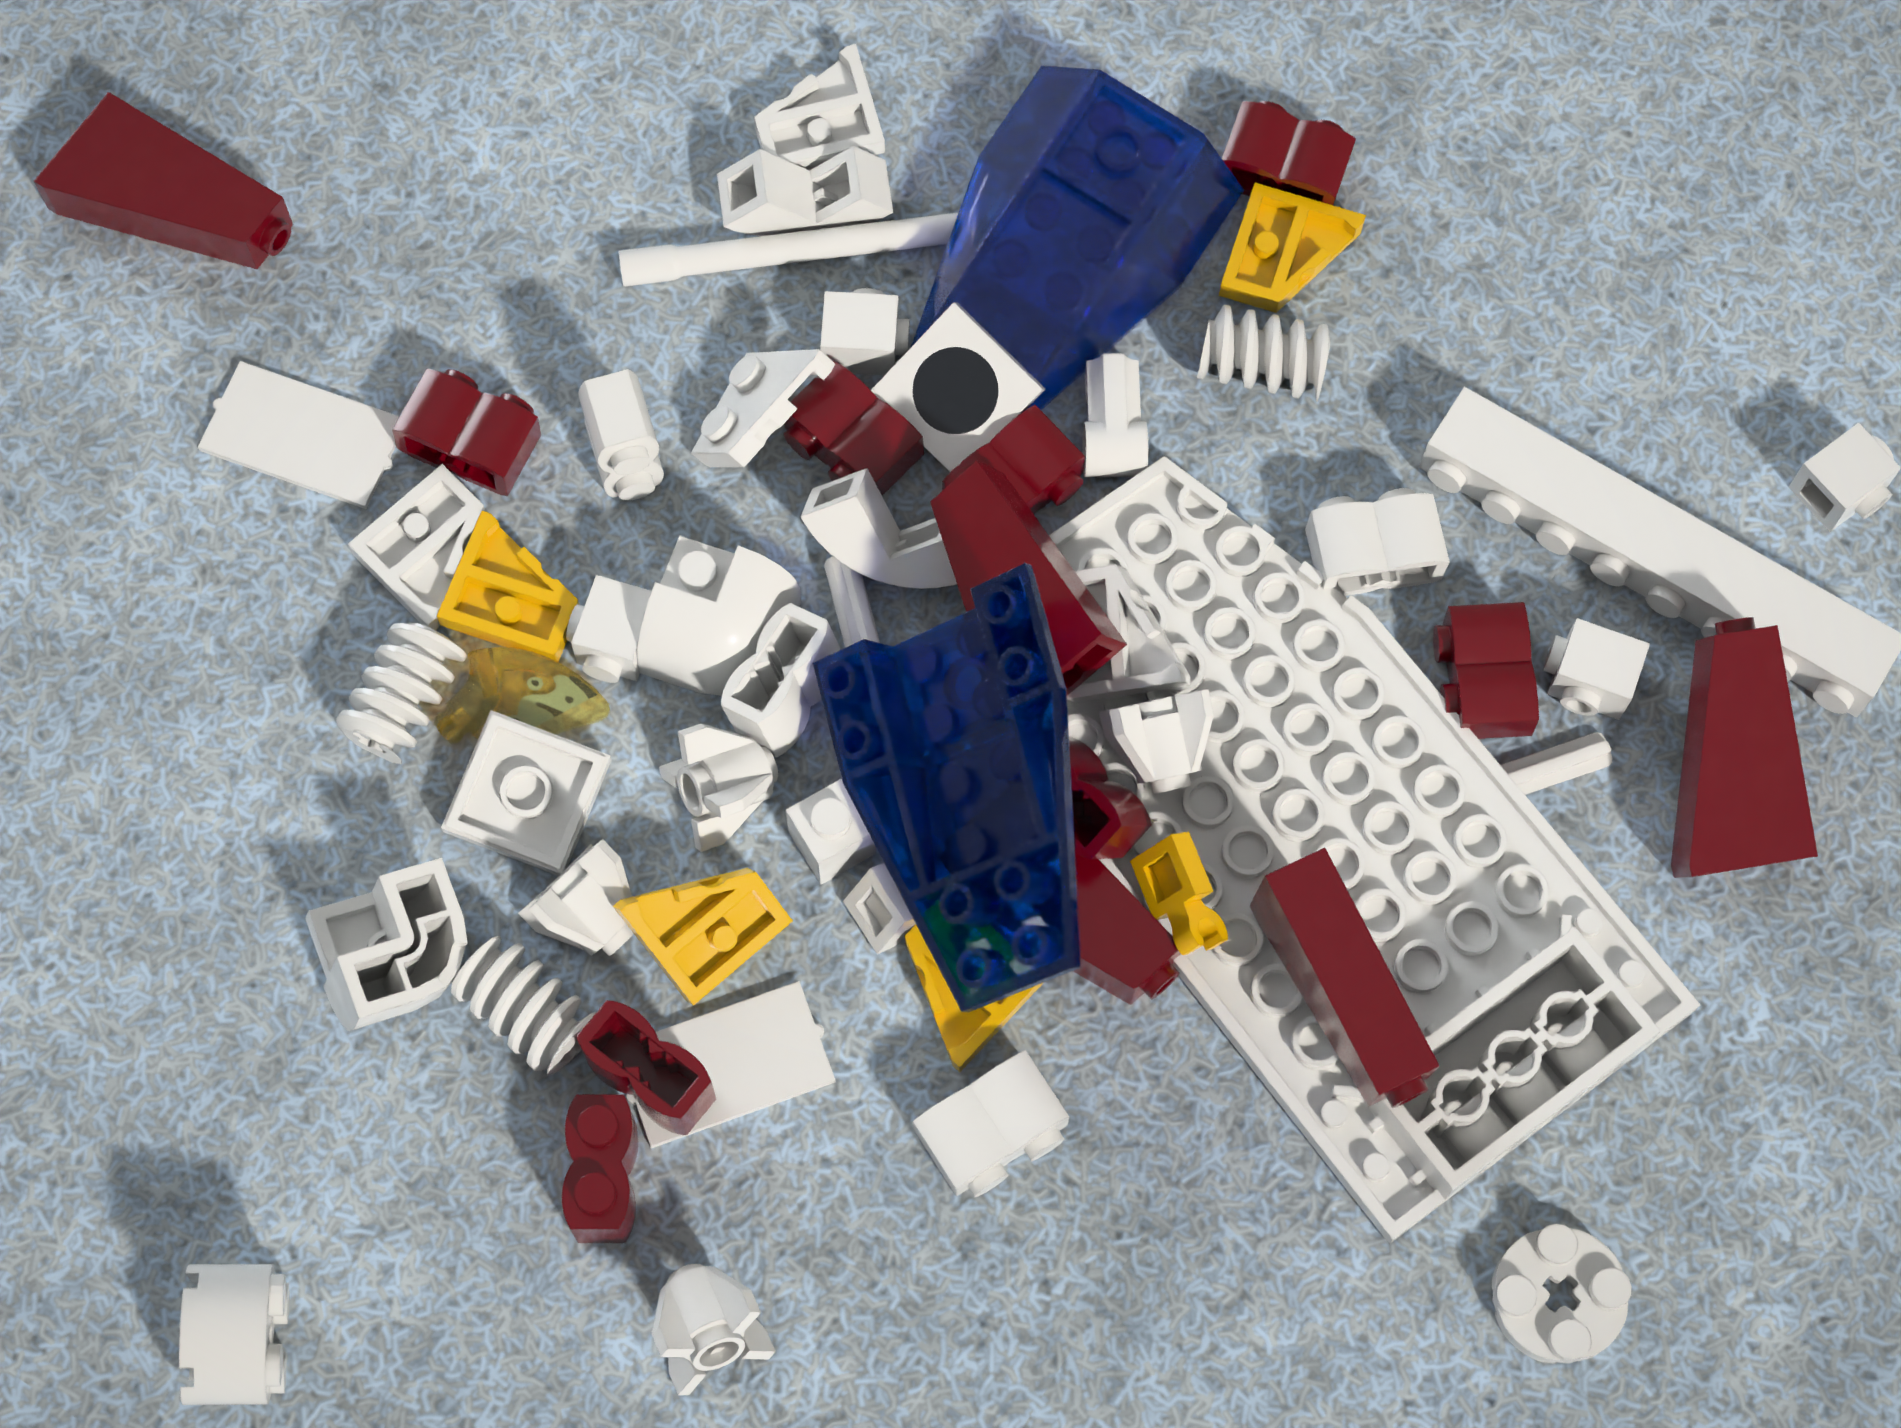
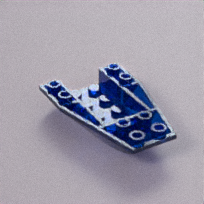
(1079, 222)
(968, 786)

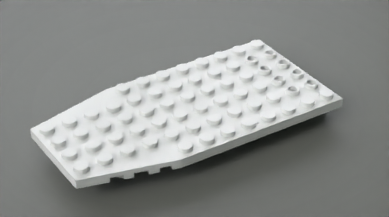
(1470, 894)

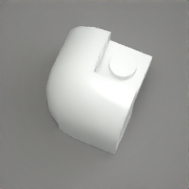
(709, 614)
(390, 945)

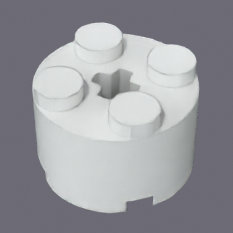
(230, 1334)

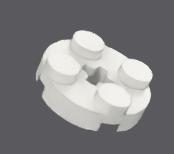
(1522, 1298)

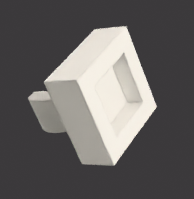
(879, 909)

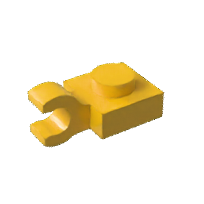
(1173, 888)

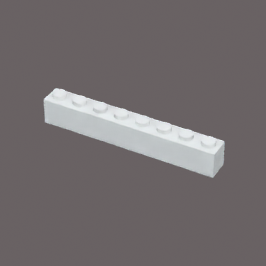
(1656, 549)

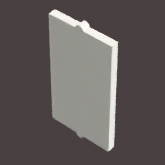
(301, 435)
(754, 1056)

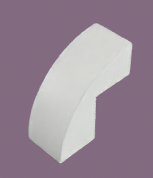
(778, 197)
(862, 534)

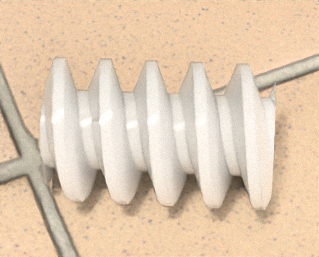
(1265, 352)
(397, 689)
(520, 1006)

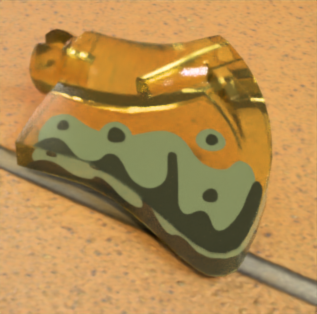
(522, 688)

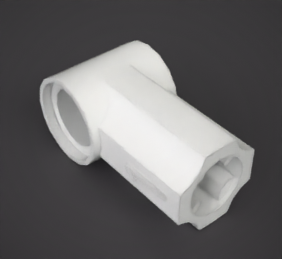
(1113, 434)

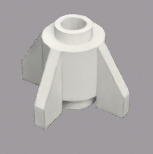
(1161, 737)
(720, 780)
(581, 901)
(706, 1324)

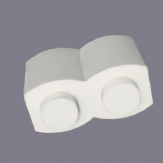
(621, 435)
(1377, 542)
(778, 685)
(992, 1124)

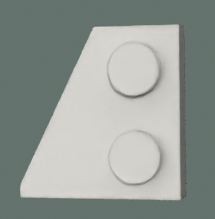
(823, 116)
(755, 404)
(420, 543)
(1147, 659)

